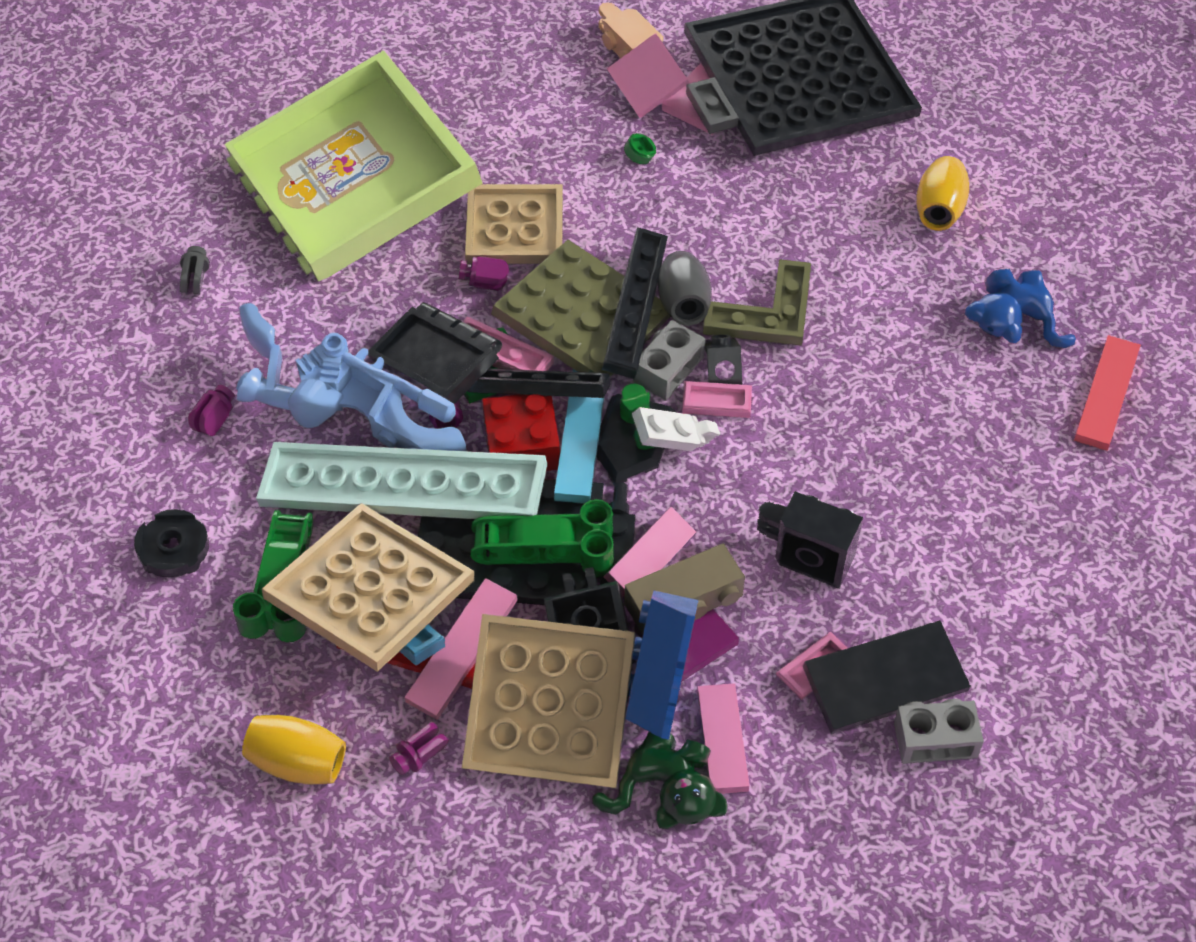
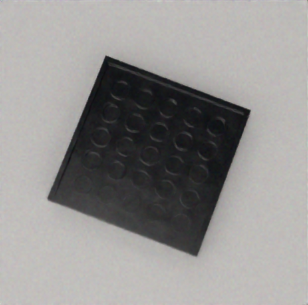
(801, 72)

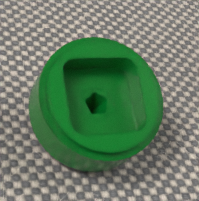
(640, 148)

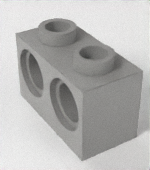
(669, 359)
(939, 740)

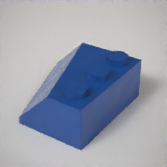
(660, 661)

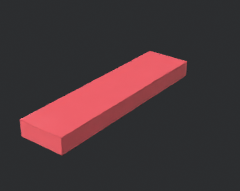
(1107, 393)

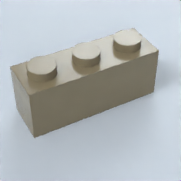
(707, 577)

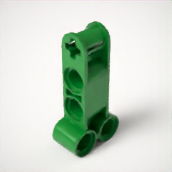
(548, 538)
(286, 541)

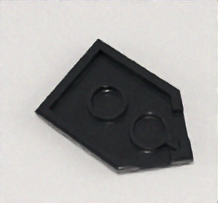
(618, 448)

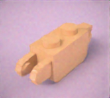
(623, 29)

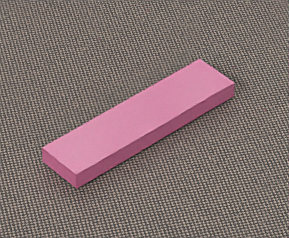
(451, 664)

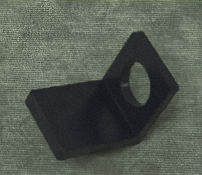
(720, 349)

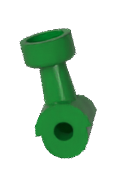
(632, 398)

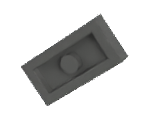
(712, 105)

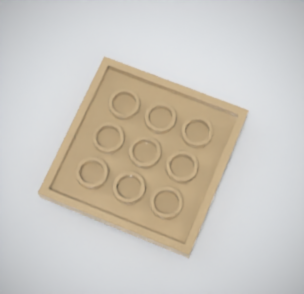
(368, 586)
(549, 700)

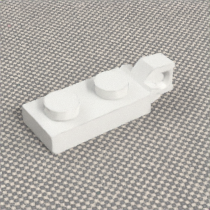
(673, 429)

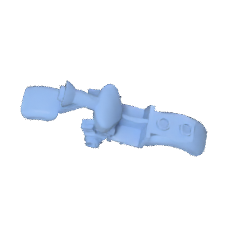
(338, 380)

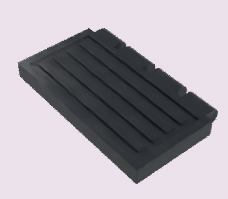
(436, 351)

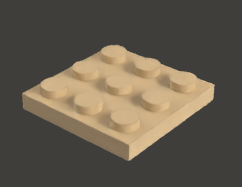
(514, 222)

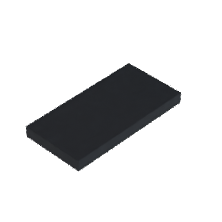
(883, 674)

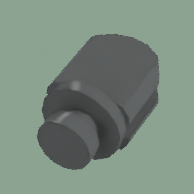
(193, 262)

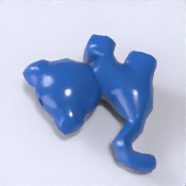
(1008, 298)

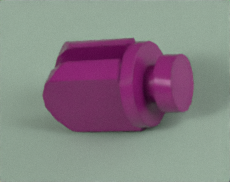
(485, 273)
(211, 410)
(418, 749)

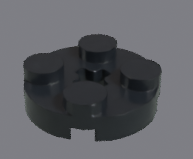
(172, 561)

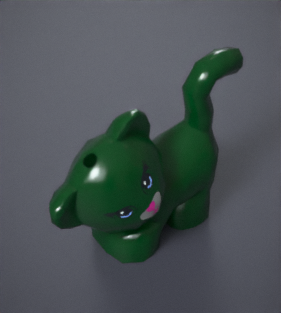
(684, 796)

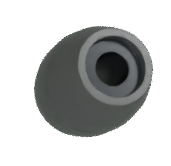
(684, 288)

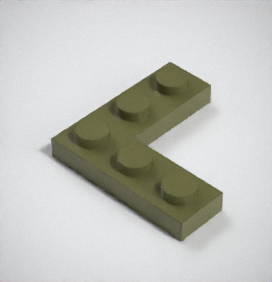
(778, 324)

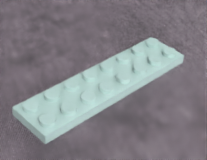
(402, 480)

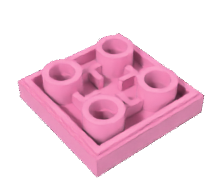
(648, 75)

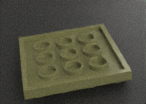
(570, 307)

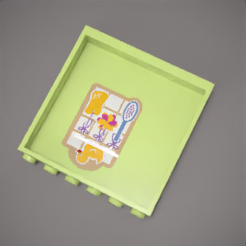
(351, 166)

